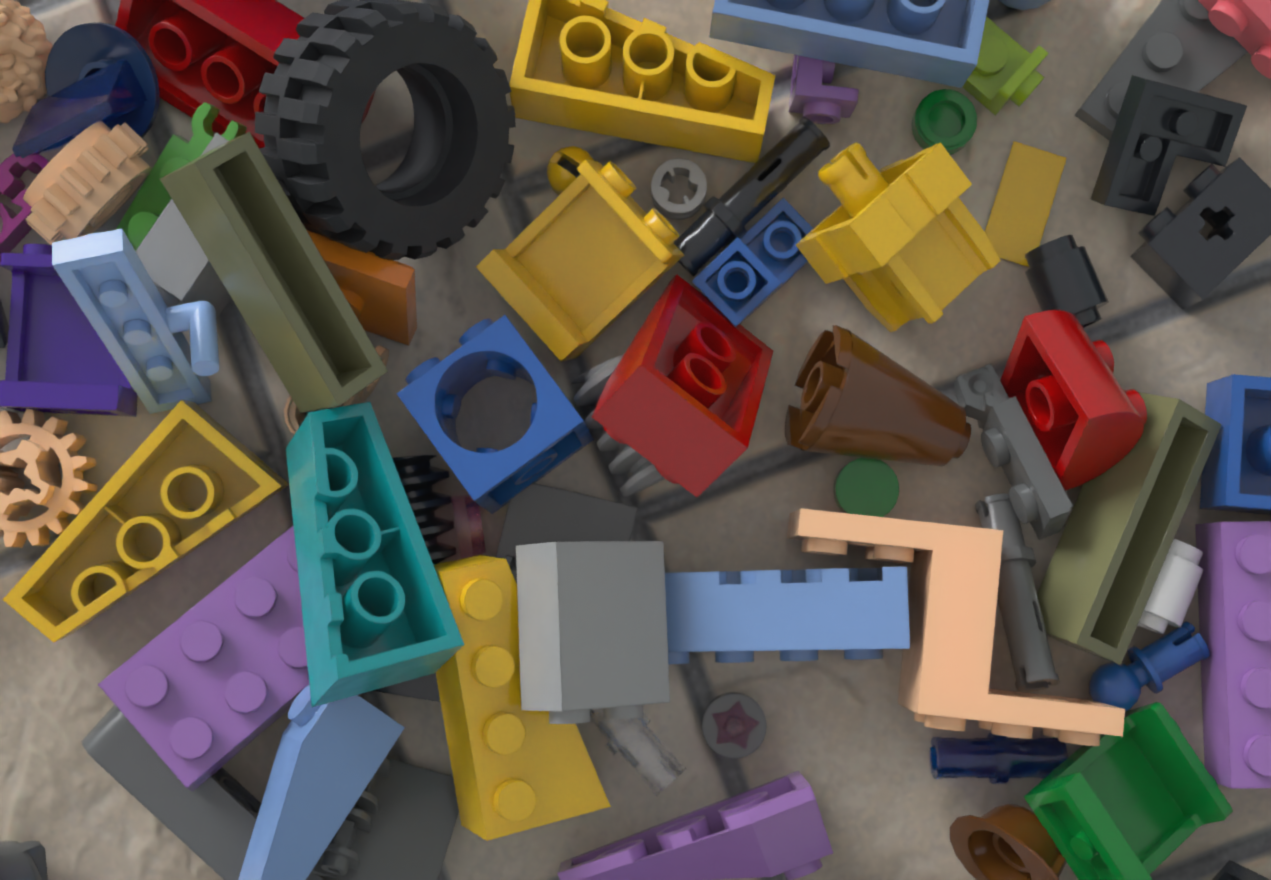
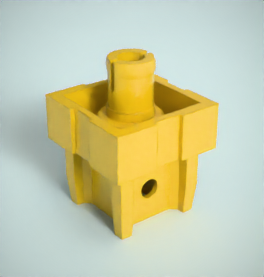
(899, 234)

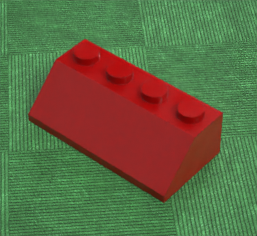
(212, 52)

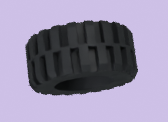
(318, 111)

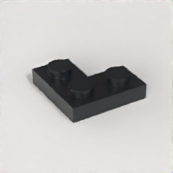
(1149, 133)

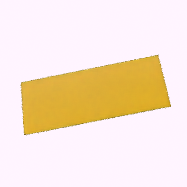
(1023, 201)

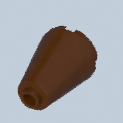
(871, 407)

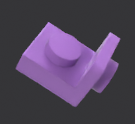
(816, 101)

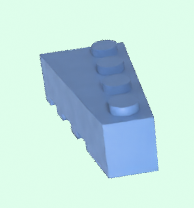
(787, 613)

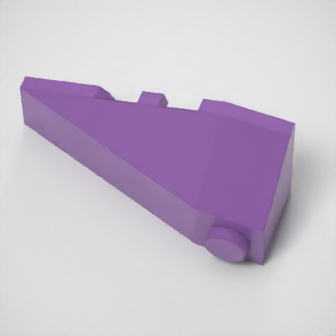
(742, 836)

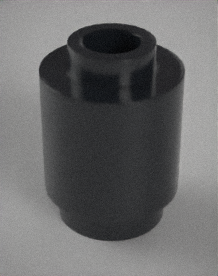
(1066, 279)

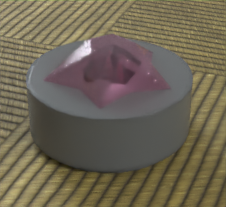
(734, 725)

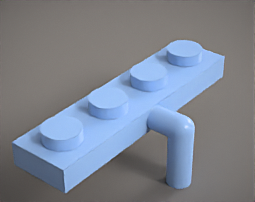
(137, 324)

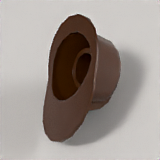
(1006, 845)

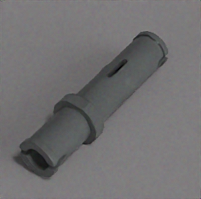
(1019, 598)

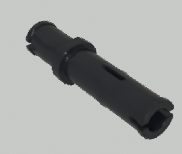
(750, 194)

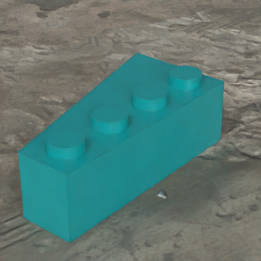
(362, 563)

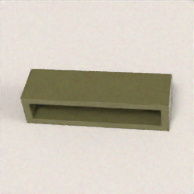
(275, 274)
(1125, 532)

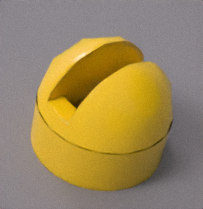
(558, 176)

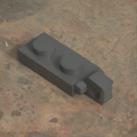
(1012, 444)

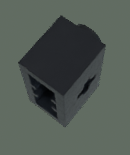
(1185, 262)

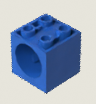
(436, 397)

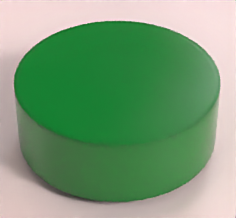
(944, 118)
(866, 488)

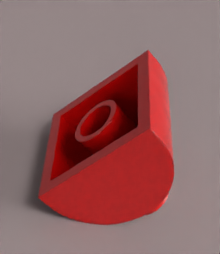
(1072, 397)

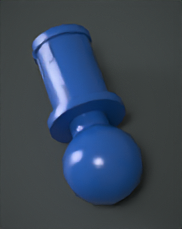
(1150, 666)

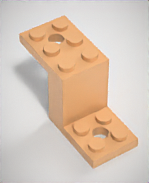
(953, 627)

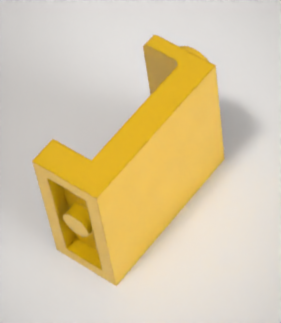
(583, 260)

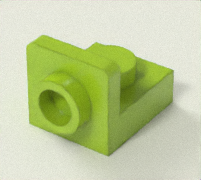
(1003, 70)

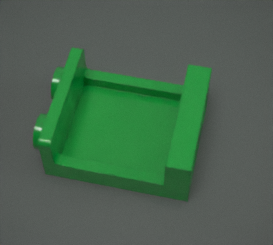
(1129, 800)

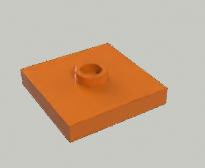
(375, 288)

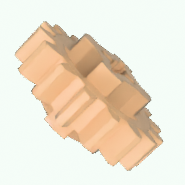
(40, 459)

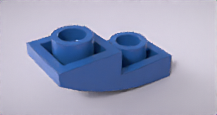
(755, 264)

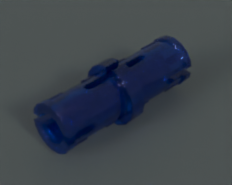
(995, 757)

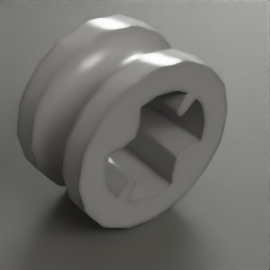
(696, 182)

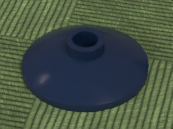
(93, 47)

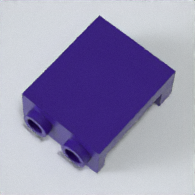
(53, 349)

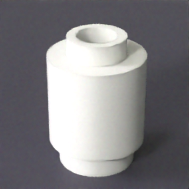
(1173, 588)

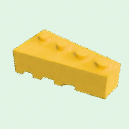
(636, 82)
(154, 511)
(505, 761)

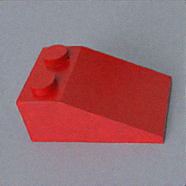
(686, 389)

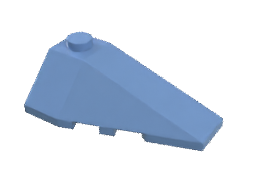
(315, 782)

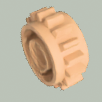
(87, 182)

